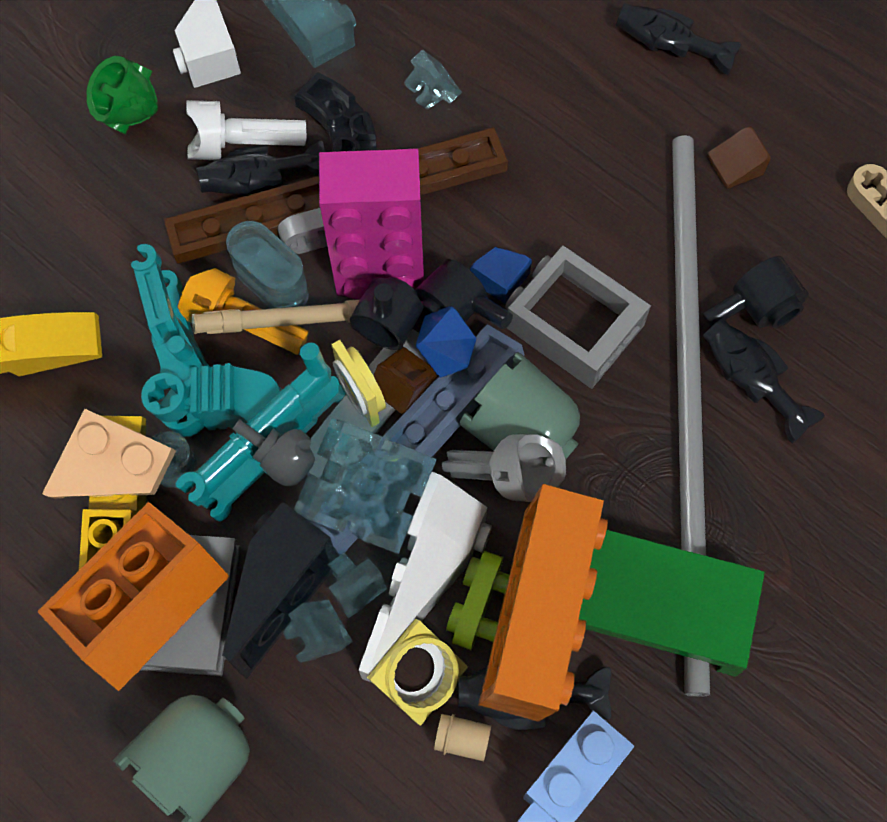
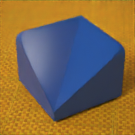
(502, 272)
(446, 341)

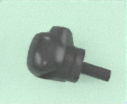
(283, 457)

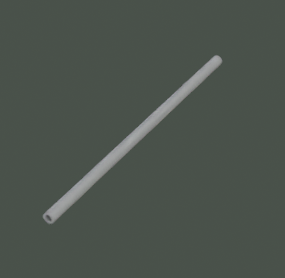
(689, 378)

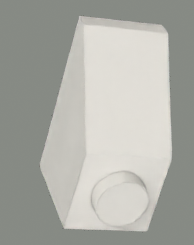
(205, 45)

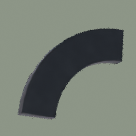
(338, 113)

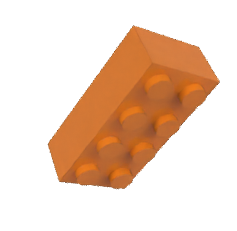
(543, 605)

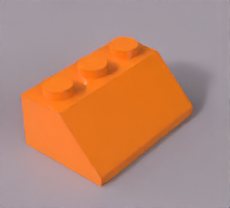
(133, 595)

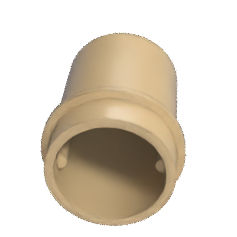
(462, 737)

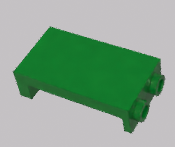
(674, 601)

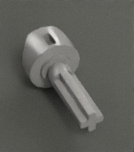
(513, 466)

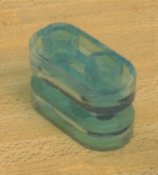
(267, 265)

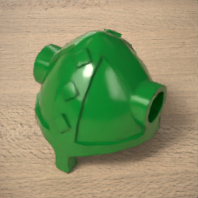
(121, 93)

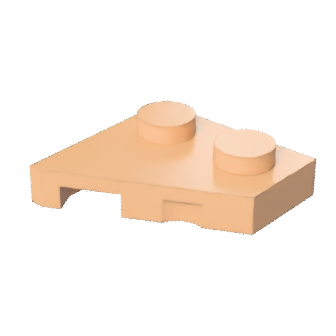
(108, 461)

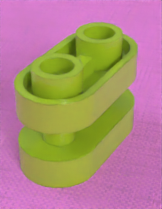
(468, 620)

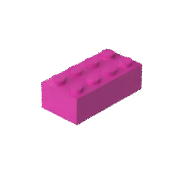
(371, 217)

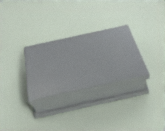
(201, 640)

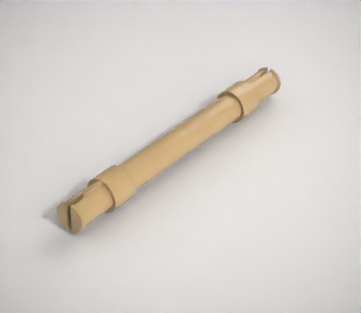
(235, 320)

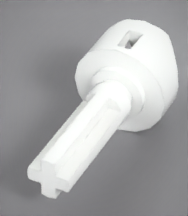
(215, 131)

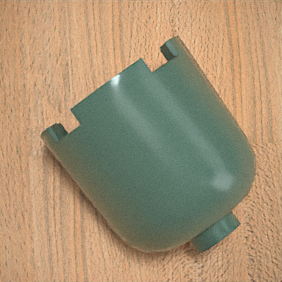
(523, 404)
(188, 755)

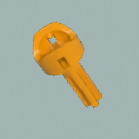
(215, 292)

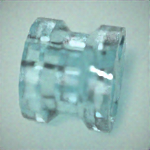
(183, 460)

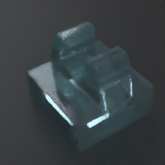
(434, 78)
(355, 584)
(319, 630)

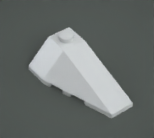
(442, 542)

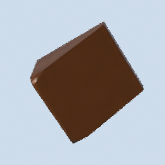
(739, 158)
(403, 379)

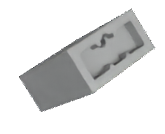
(583, 365)

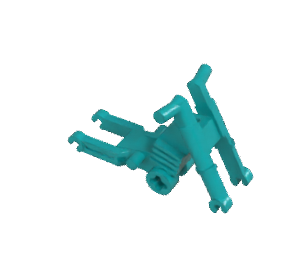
(220, 393)

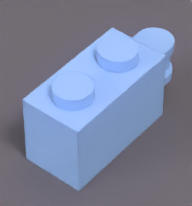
(576, 773)

